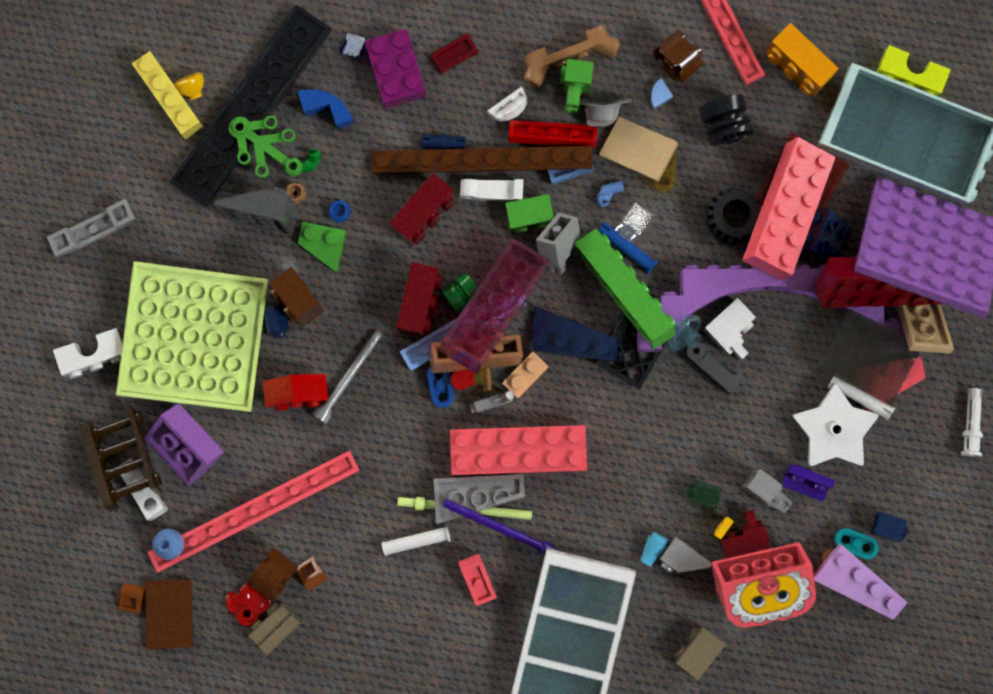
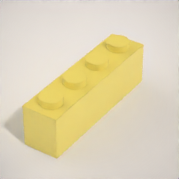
(167, 95)

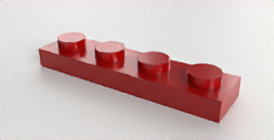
(552, 133)

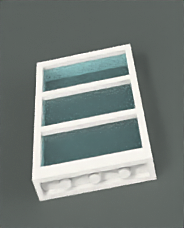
(573, 626)

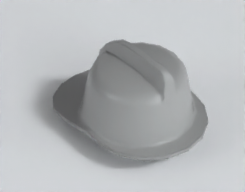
(602, 113)

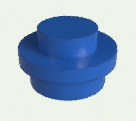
(339, 211)

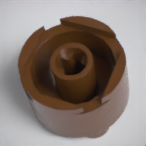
(678, 57)
(272, 575)

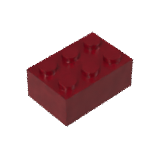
(423, 210)
(419, 300)

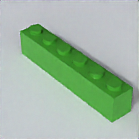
(625, 289)

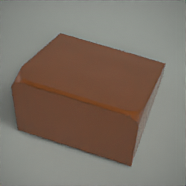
(310, 573)
(131, 598)

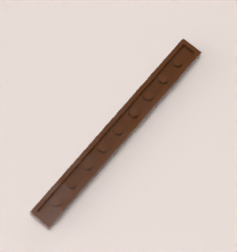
(482, 160)

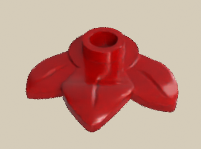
(247, 601)

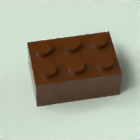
(299, 301)

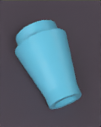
(653, 548)

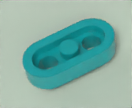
(855, 543)

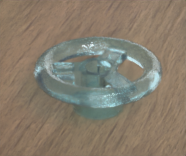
(687, 336)

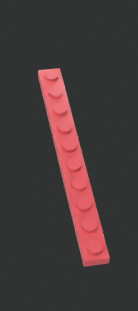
(261, 508)

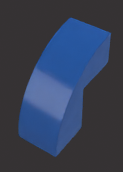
(317, 101)

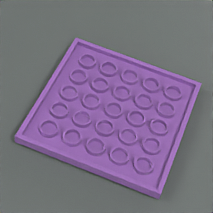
(928, 247)

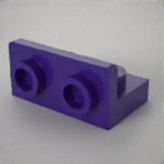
(807, 482)

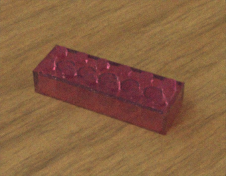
(494, 306)

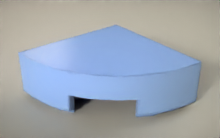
(660, 94)

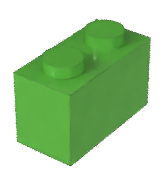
(529, 213)

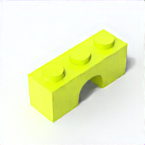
(895, 66)

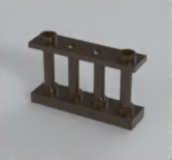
(99, 454)

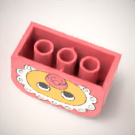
(765, 585)

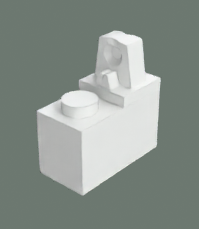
(727, 327)

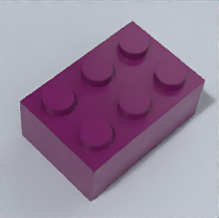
(395, 68)

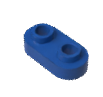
(440, 386)

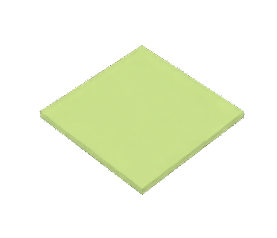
(192, 336)

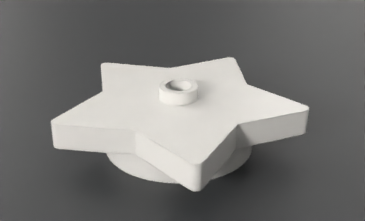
(819, 425)

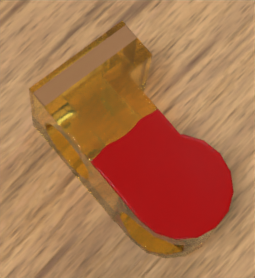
(465, 378)

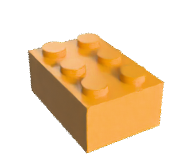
(801, 60)

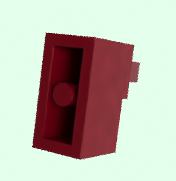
(752, 538)

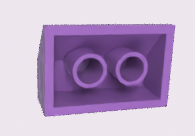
(183, 444)

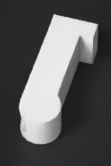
(492, 190)
(147, 500)

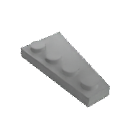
(476, 493)

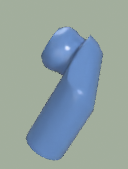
(606, 192)

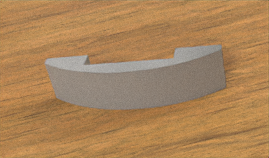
(91, 230)

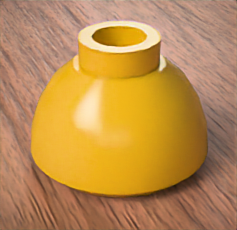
(191, 85)

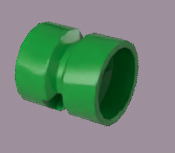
(460, 293)

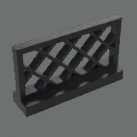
(619, 331)

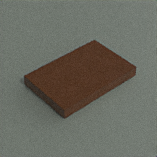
(169, 614)

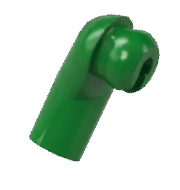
(311, 161)

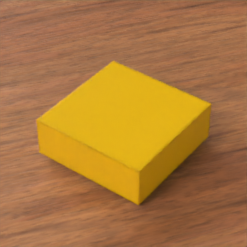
(722, 528)

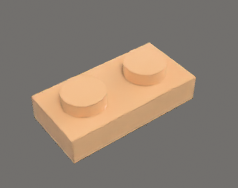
(525, 375)

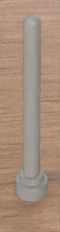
(323, 412)

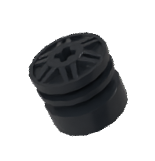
(725, 116)

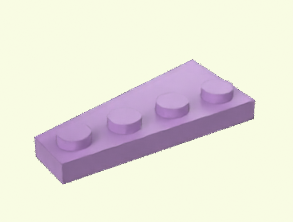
(855, 580)

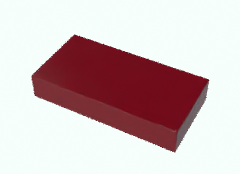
(454, 53)

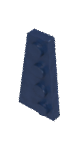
(568, 338)

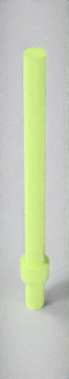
(421, 504)

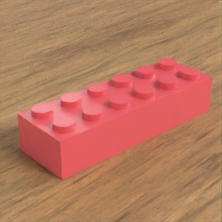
(788, 208)
(518, 450)

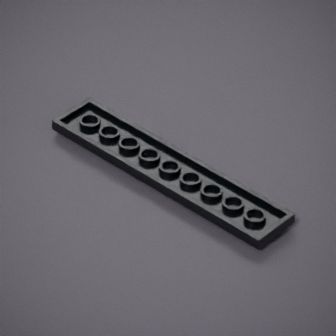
(254, 99)

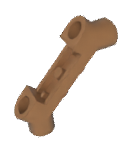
(596, 41)

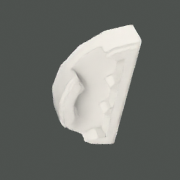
(509, 107)

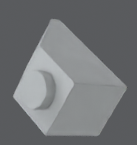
(682, 558)

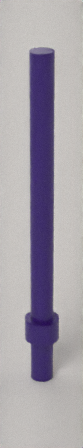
(501, 528)

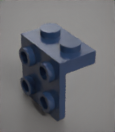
(827, 235)

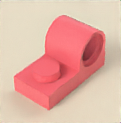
(477, 579)

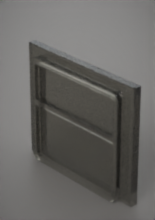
(869, 357)

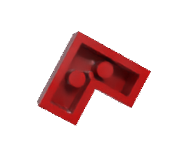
(295, 391)

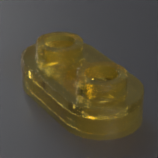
(669, 174)

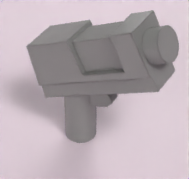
(491, 402)

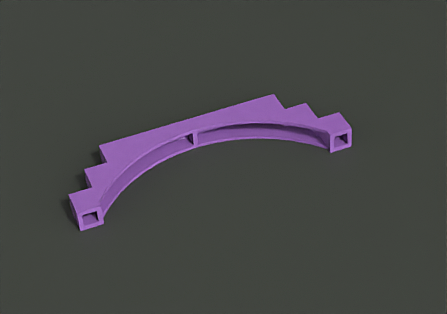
(708, 285)

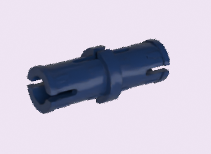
(443, 141)

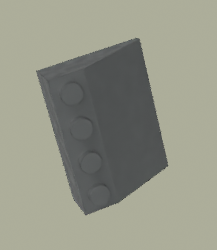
(261, 209)

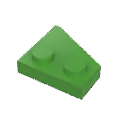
(323, 243)

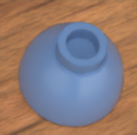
(168, 544)

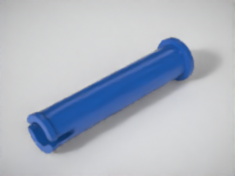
(628, 248)

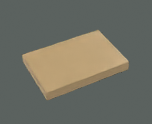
(638, 149)
(925, 328)

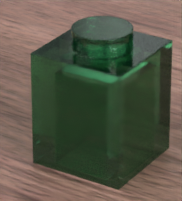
(704, 494)

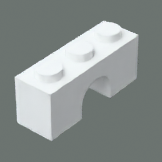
(73, 362)

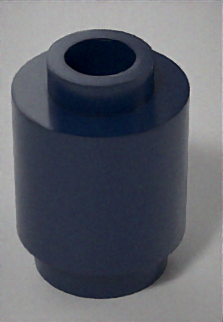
(276, 321)

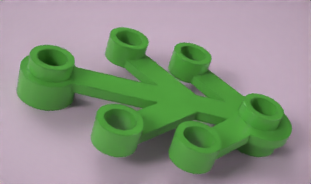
(262, 144)

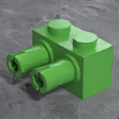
(576, 80)

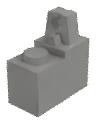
(558, 241)
(766, 491)

